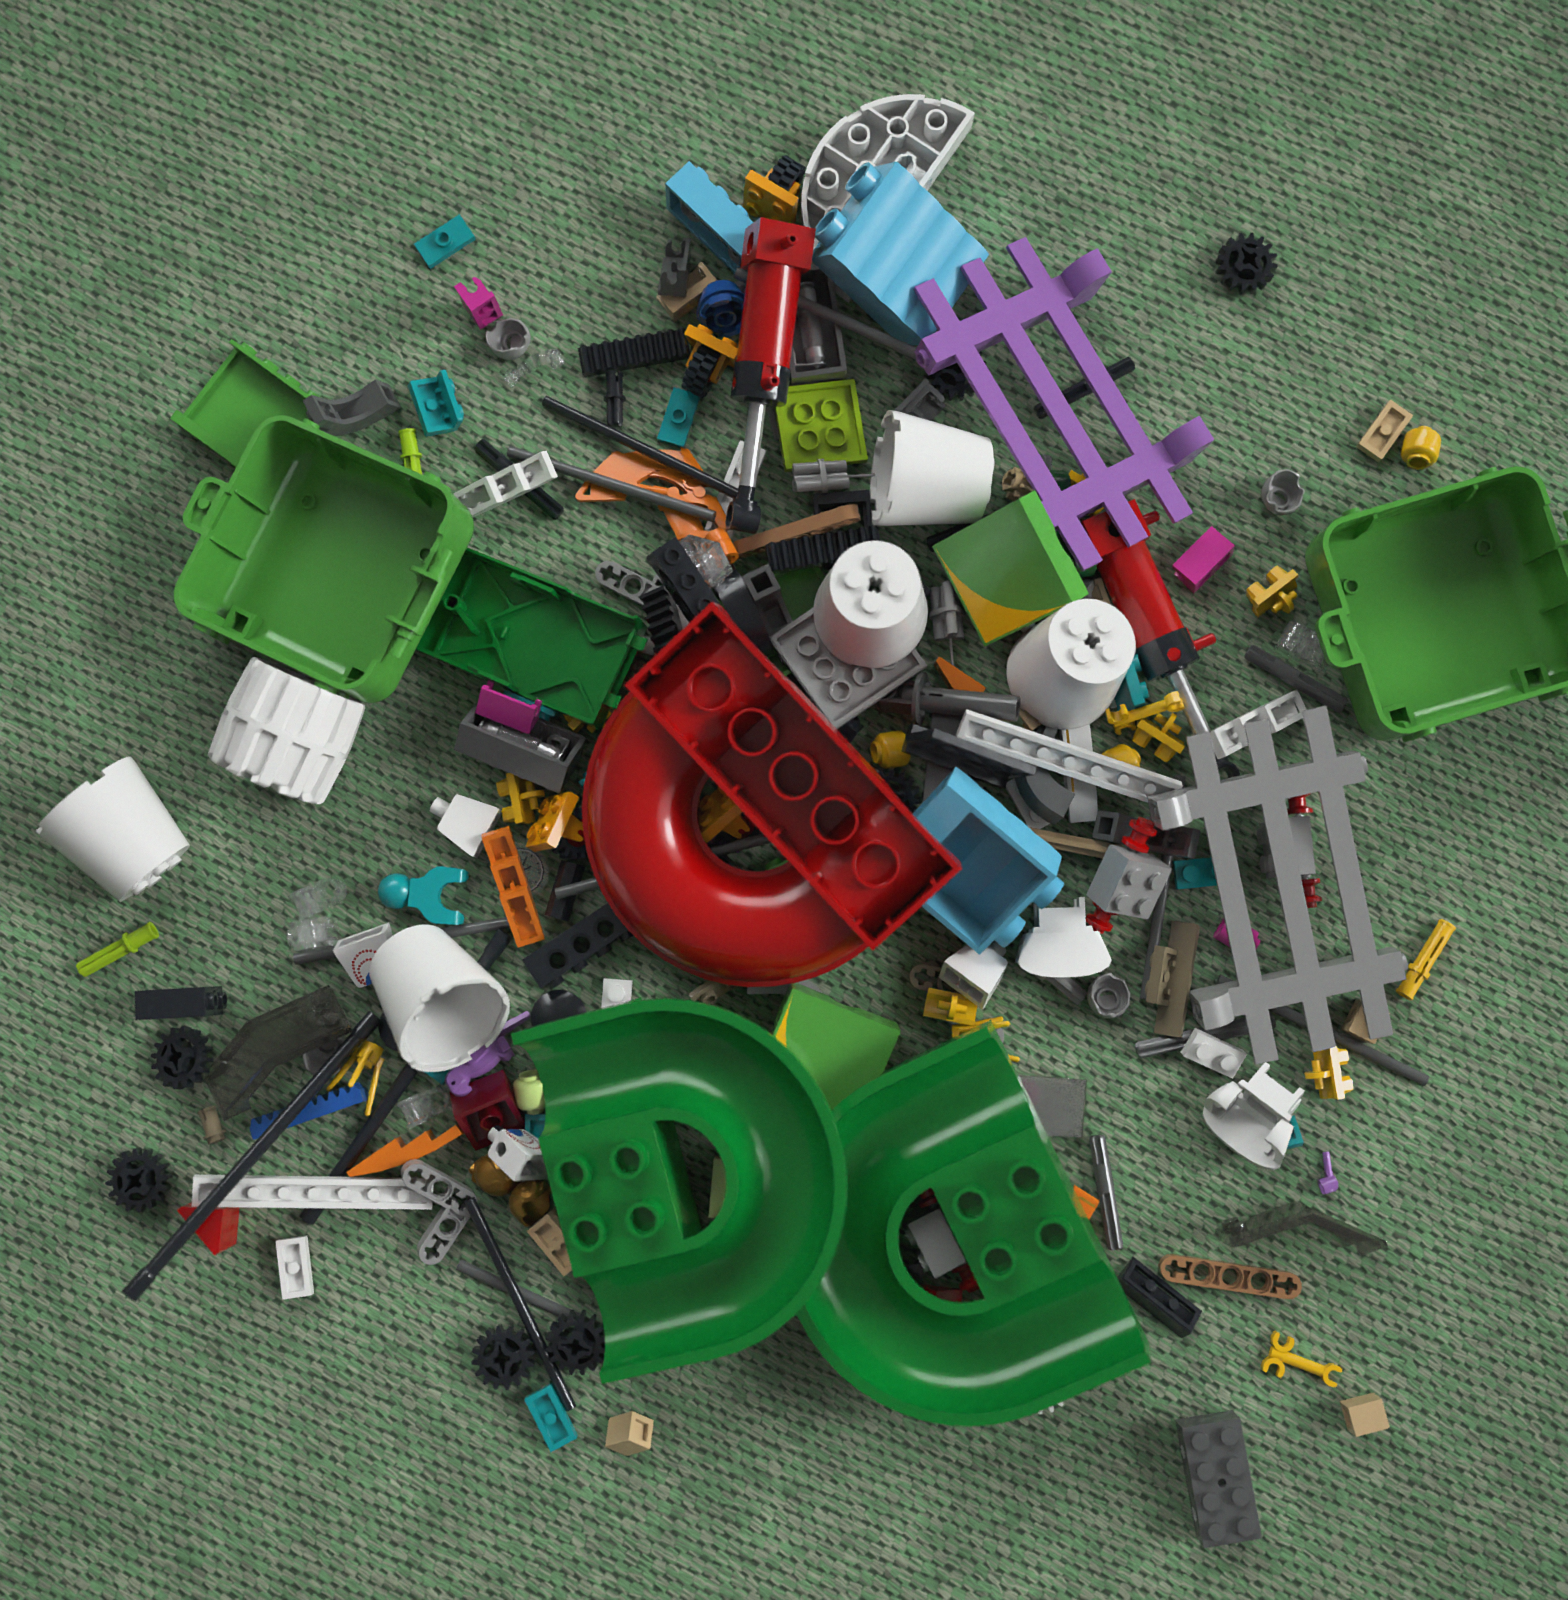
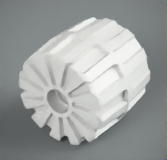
(285, 732)

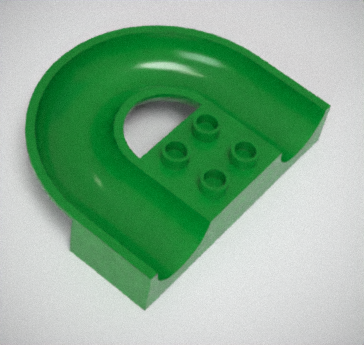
(624, 1190)
(1050, 1300)

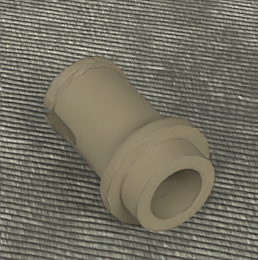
(211, 1125)

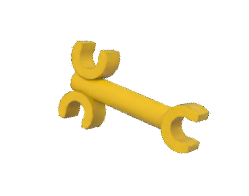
(1125, 718)
(1279, 1355)

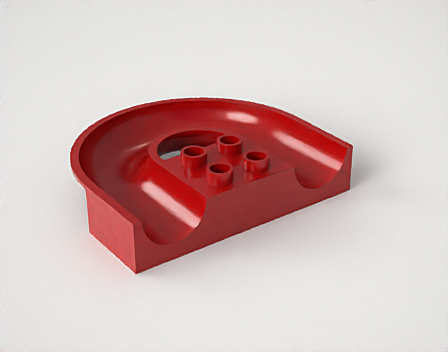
(849, 841)

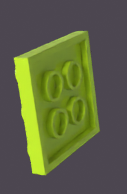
(821, 424)

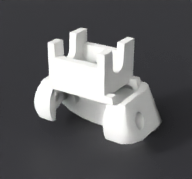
(1062, 944)
(1253, 1122)

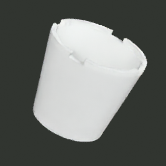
(929, 473)
(868, 625)
(1071, 663)
(116, 831)
(436, 998)

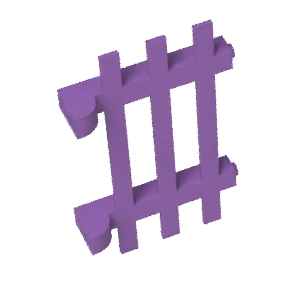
(1007, 322)

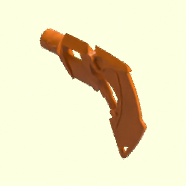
(636, 468)

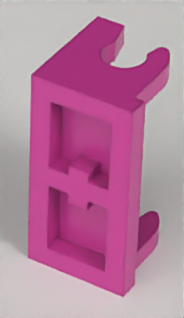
(480, 305)
(1203, 559)
(507, 709)

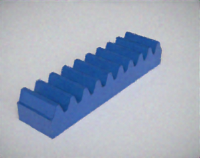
(316, 1108)

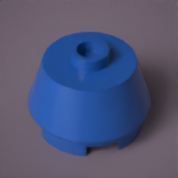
(721, 308)

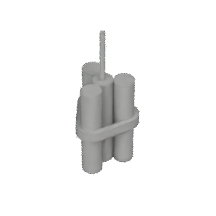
(821, 476)
(946, 614)

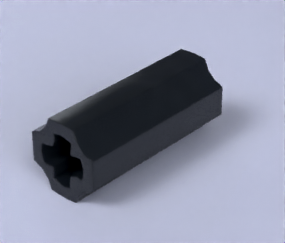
(567, 874)

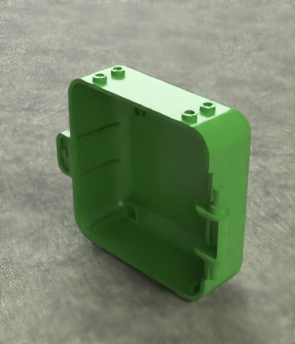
(322, 557)
(1444, 603)

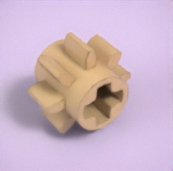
(1015, 484)

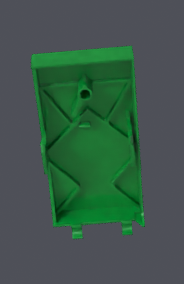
(533, 638)

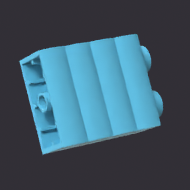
(890, 242)
(1000, 861)

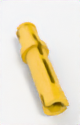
(1419, 969)

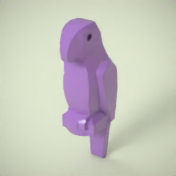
(483, 1059)

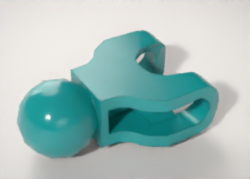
(423, 893)

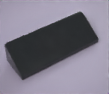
(1156, 1301)

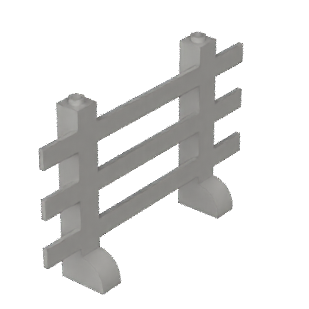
(1309, 979)

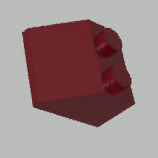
(486, 1106)

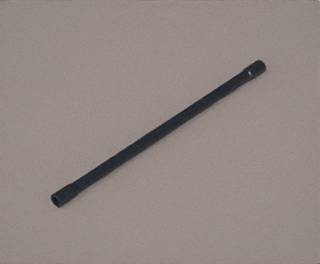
(310, 1215)
(148, 1274)

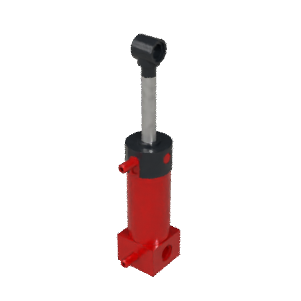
(775, 259)
(1142, 597)

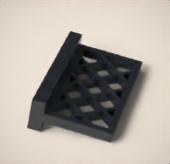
(969, 757)

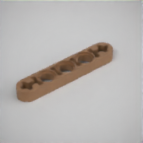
(808, 527)
(1243, 1279)

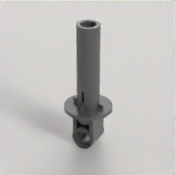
(919, 697)

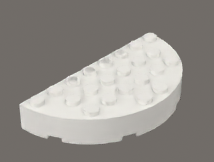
(897, 128)

